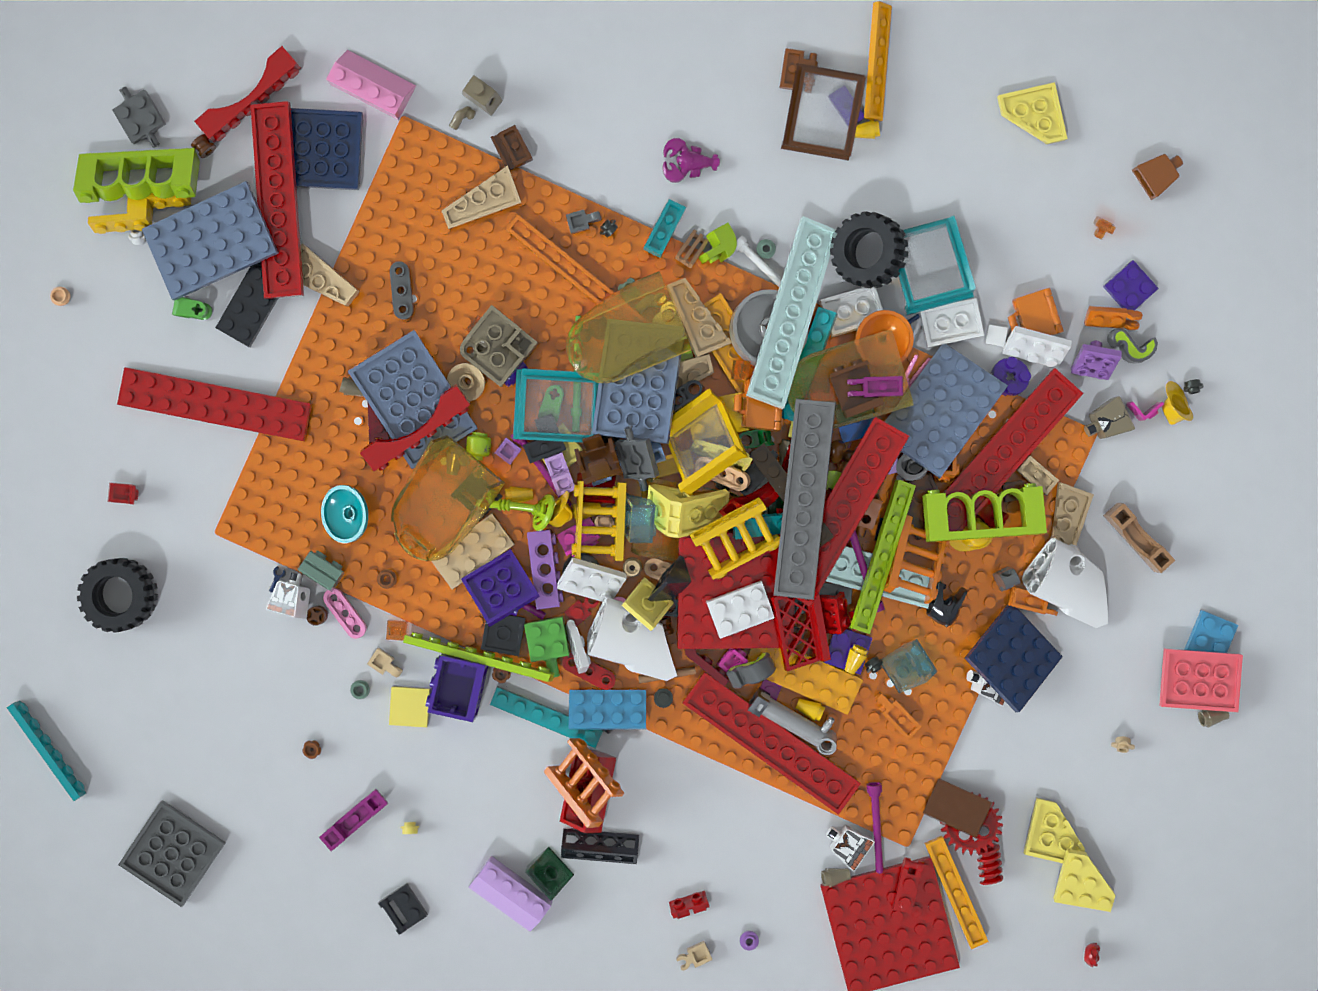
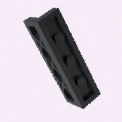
(600, 852)

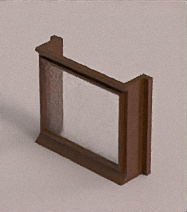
(823, 112)

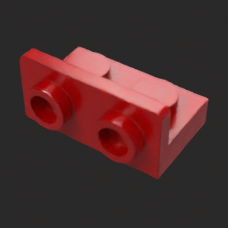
(835, 613)

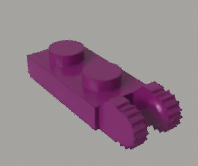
(878, 386)

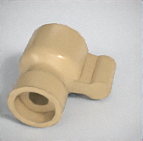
(632, 567)

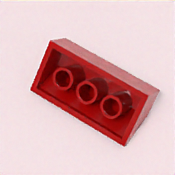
(568, 816)

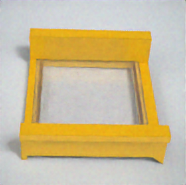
(703, 441)

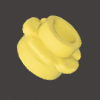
(409, 828)

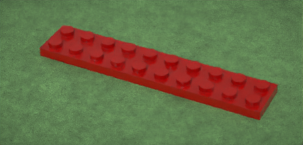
(278, 197)
(214, 404)
(1012, 444)
(856, 492)
(771, 743)

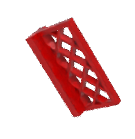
(816, 627)

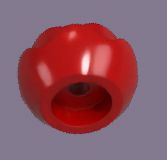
(1091, 954)

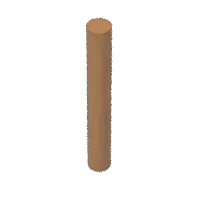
(680, 672)

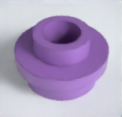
(749, 934)

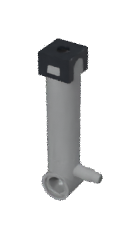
(764, 705)

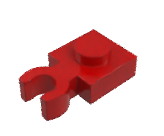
(579, 611)

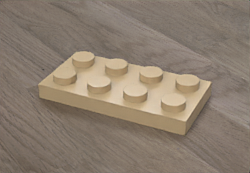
(479, 547)

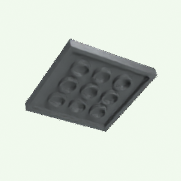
(172, 853)

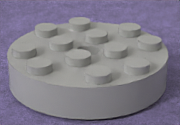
(749, 323)

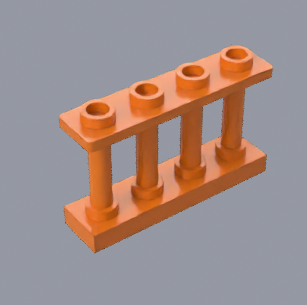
(898, 563)
(568, 788)

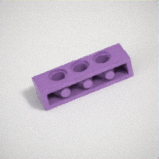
(535, 539)

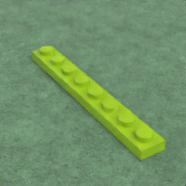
(882, 556)
(486, 658)

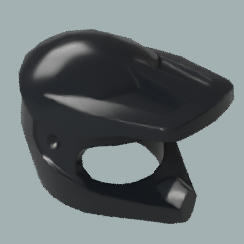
(946, 611)

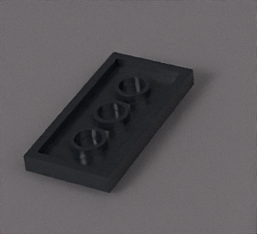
(247, 308)

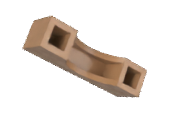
(1148, 549)

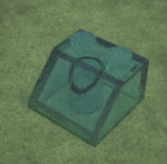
(640, 519)
(908, 666)

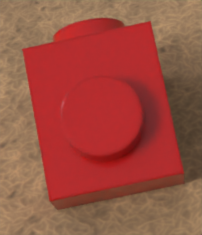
(122, 493)
(987, 516)

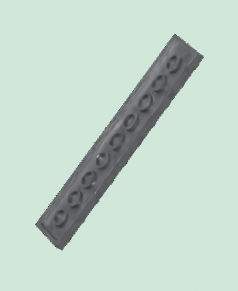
(804, 499)

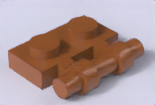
(792, 57)

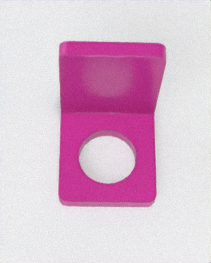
(1150, 413)

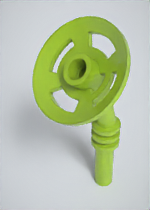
(538, 510)

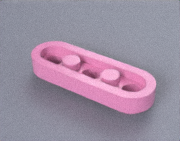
(347, 622)

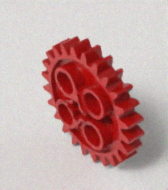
(982, 842)

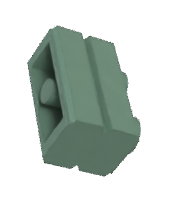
(321, 570)

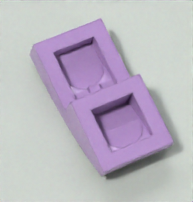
(559, 473)

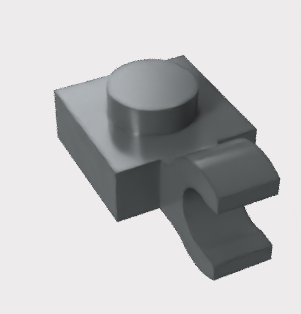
(579, 221)

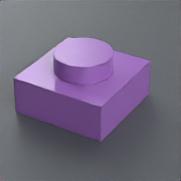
(508, 451)

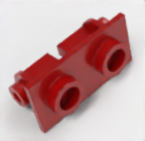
(681, 906)

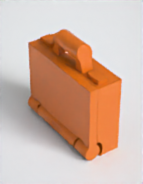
(1036, 313)
(757, 413)

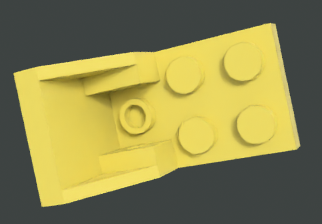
(683, 514)

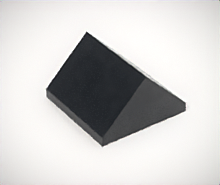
(672, 581)

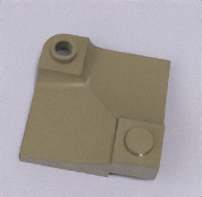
(497, 346)

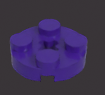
(1020, 373)

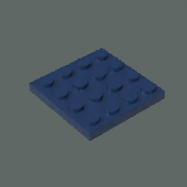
(327, 148)
(1013, 657)

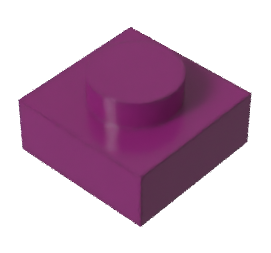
(771, 688)

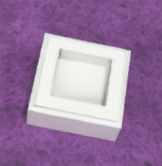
(996, 335)

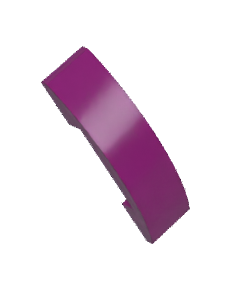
(353, 820)

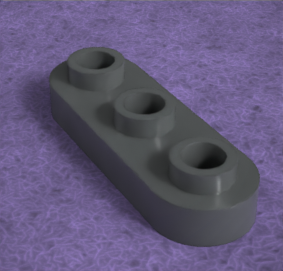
(406, 298)

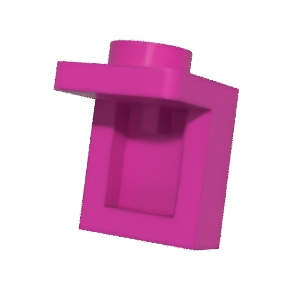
(732, 658)

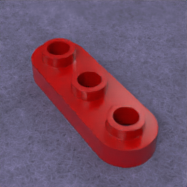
(596, 677)

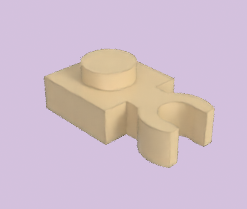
(697, 954)

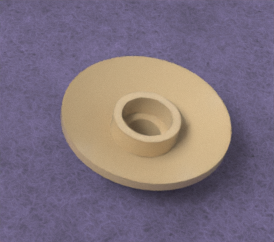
(466, 370)

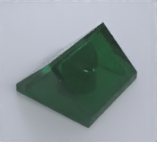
(549, 873)

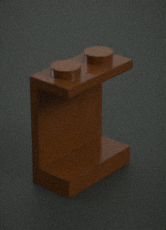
(856, 404)

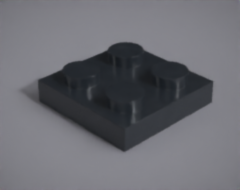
(504, 635)

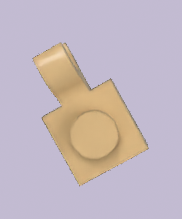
(382, 662)

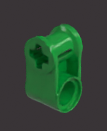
(757, 438)

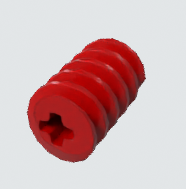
(991, 865)

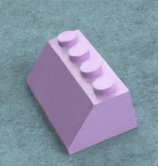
(511, 894)

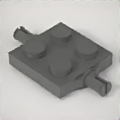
(139, 117)
(636, 458)

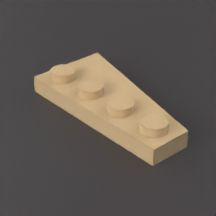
(488, 197)
(324, 279)
(700, 326)
(694, 369)
(1070, 513)

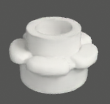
(137, 237)

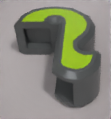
(1129, 349)
(751, 672)

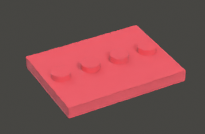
(1201, 680)

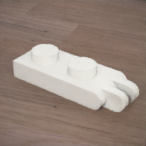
(577, 647)

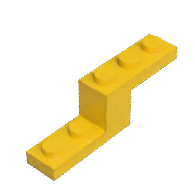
(138, 214)

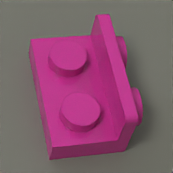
(567, 537)

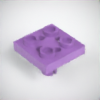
(1096, 361)

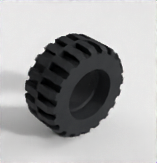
(846, 243)
(92, 595)

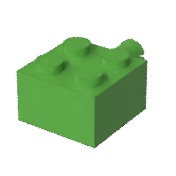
(547, 641)

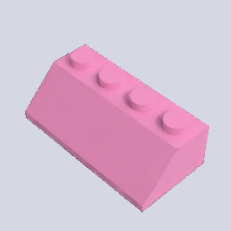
(371, 84)

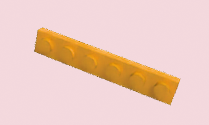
(877, 61)
(956, 892)

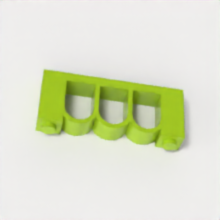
(92, 166)
(1031, 509)

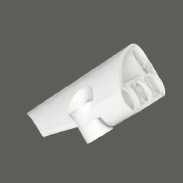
(1069, 582)
(625, 640)

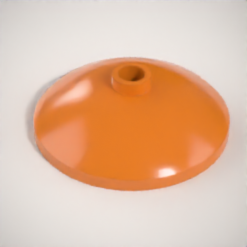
(886, 320)

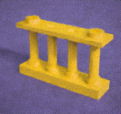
(720, 528)
(616, 530)

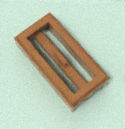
(699, 238)

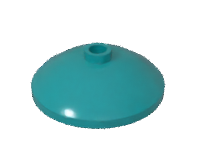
(344, 513)

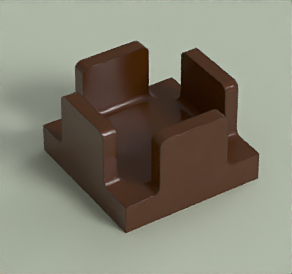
(598, 459)

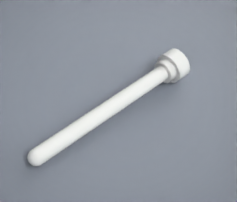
(743, 247)

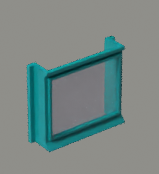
(935, 267)
(553, 405)

